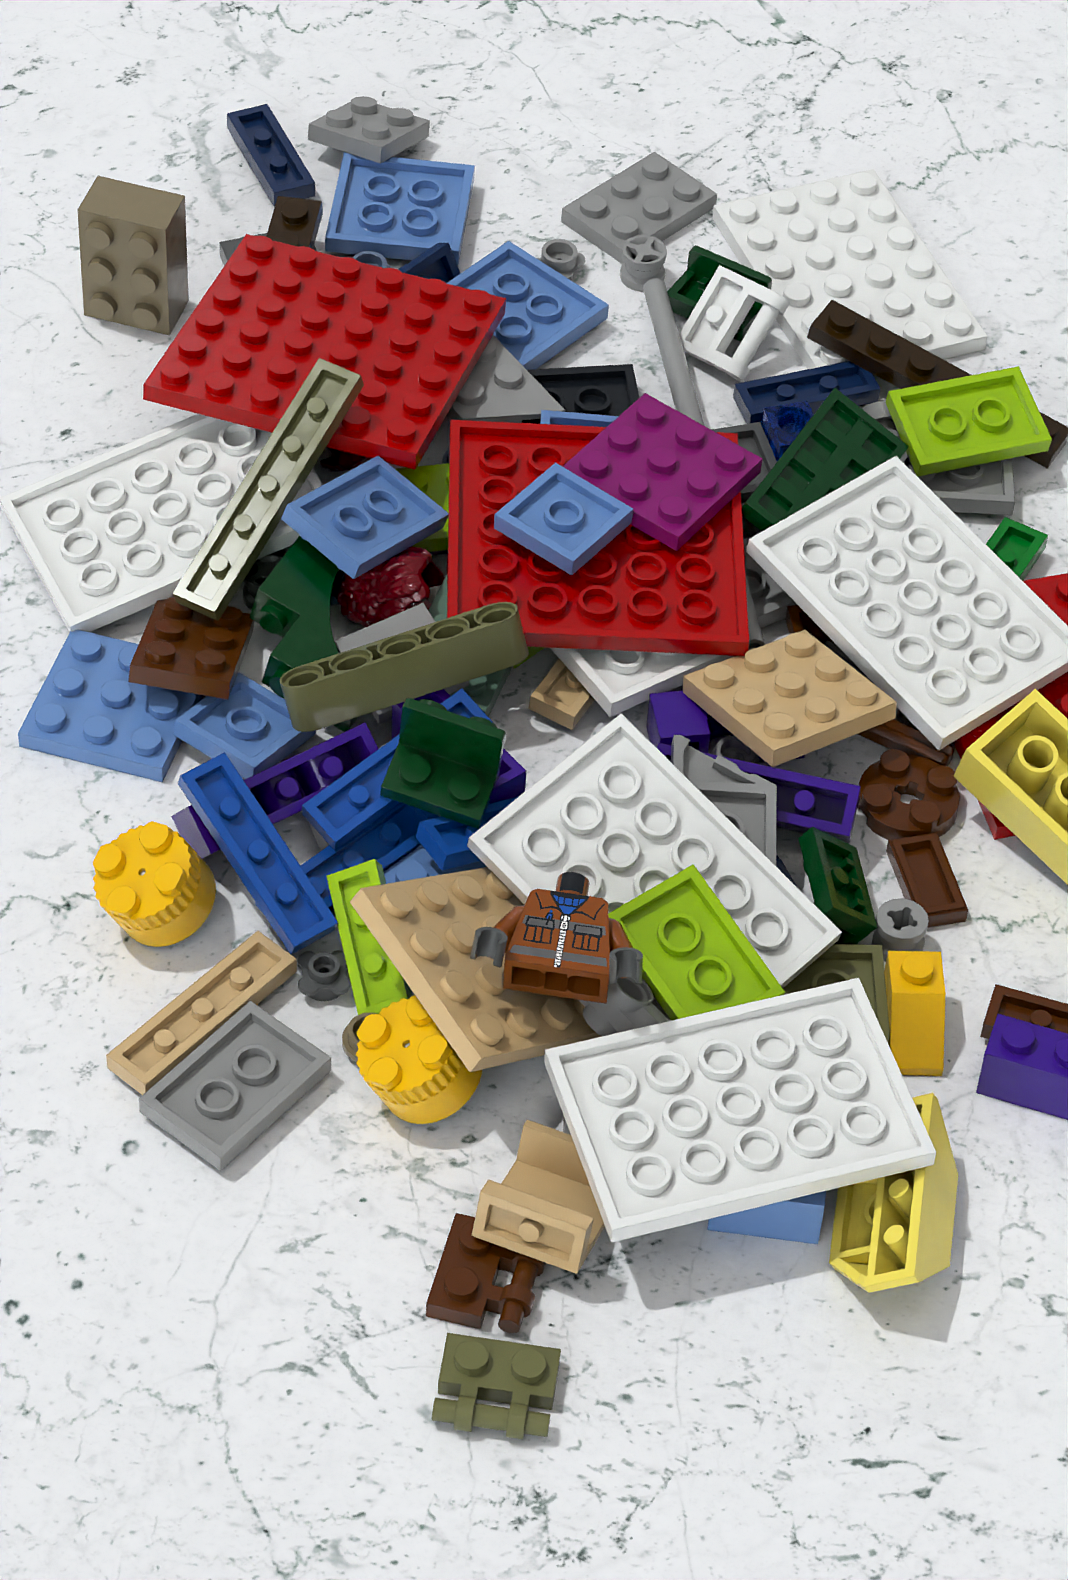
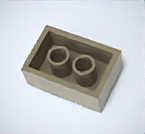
(133, 255)

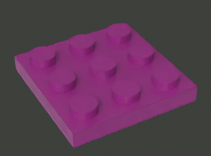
(665, 469)

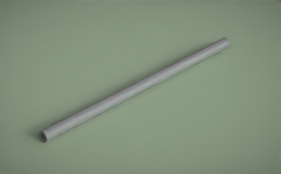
(683, 392)

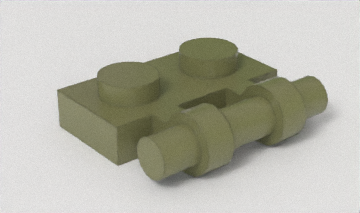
(496, 1373)

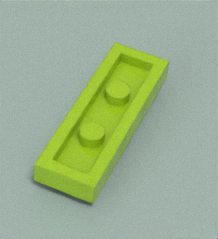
(370, 970)

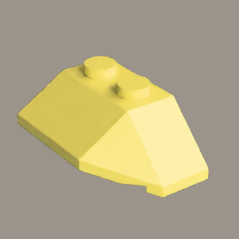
(902, 1223)

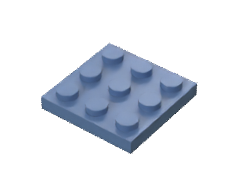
(399, 206)
(542, 306)
(101, 718)

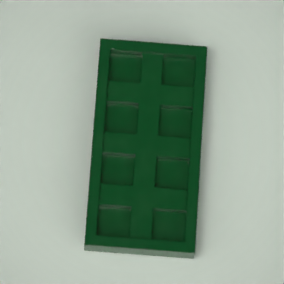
(825, 455)

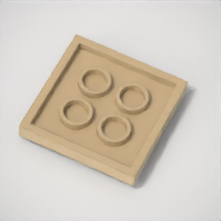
(789, 698)

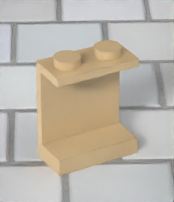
(542, 1203)

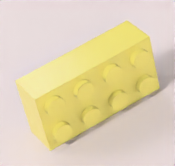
(1023, 777)

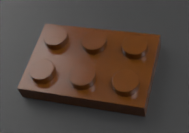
(191, 650)

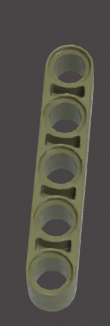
(404, 666)

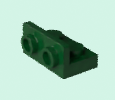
(838, 884)

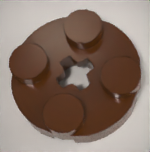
(911, 775)

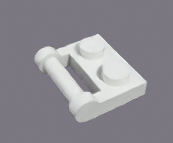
(720, 316)

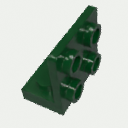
(444, 762)

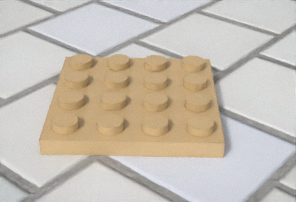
(429, 938)

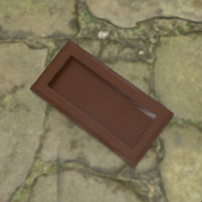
(927, 878)

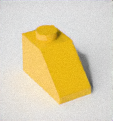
(916, 1011)

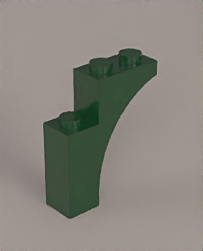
(297, 608)

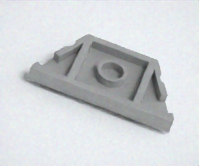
(501, 390)
(740, 796)

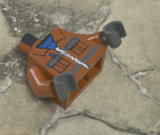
(561, 944)

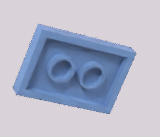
(365, 517)

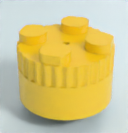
(154, 885)
(412, 1064)

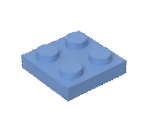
(563, 518)
(248, 727)

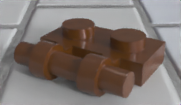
(467, 1279)

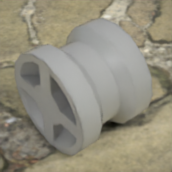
(642, 261)
(904, 915)

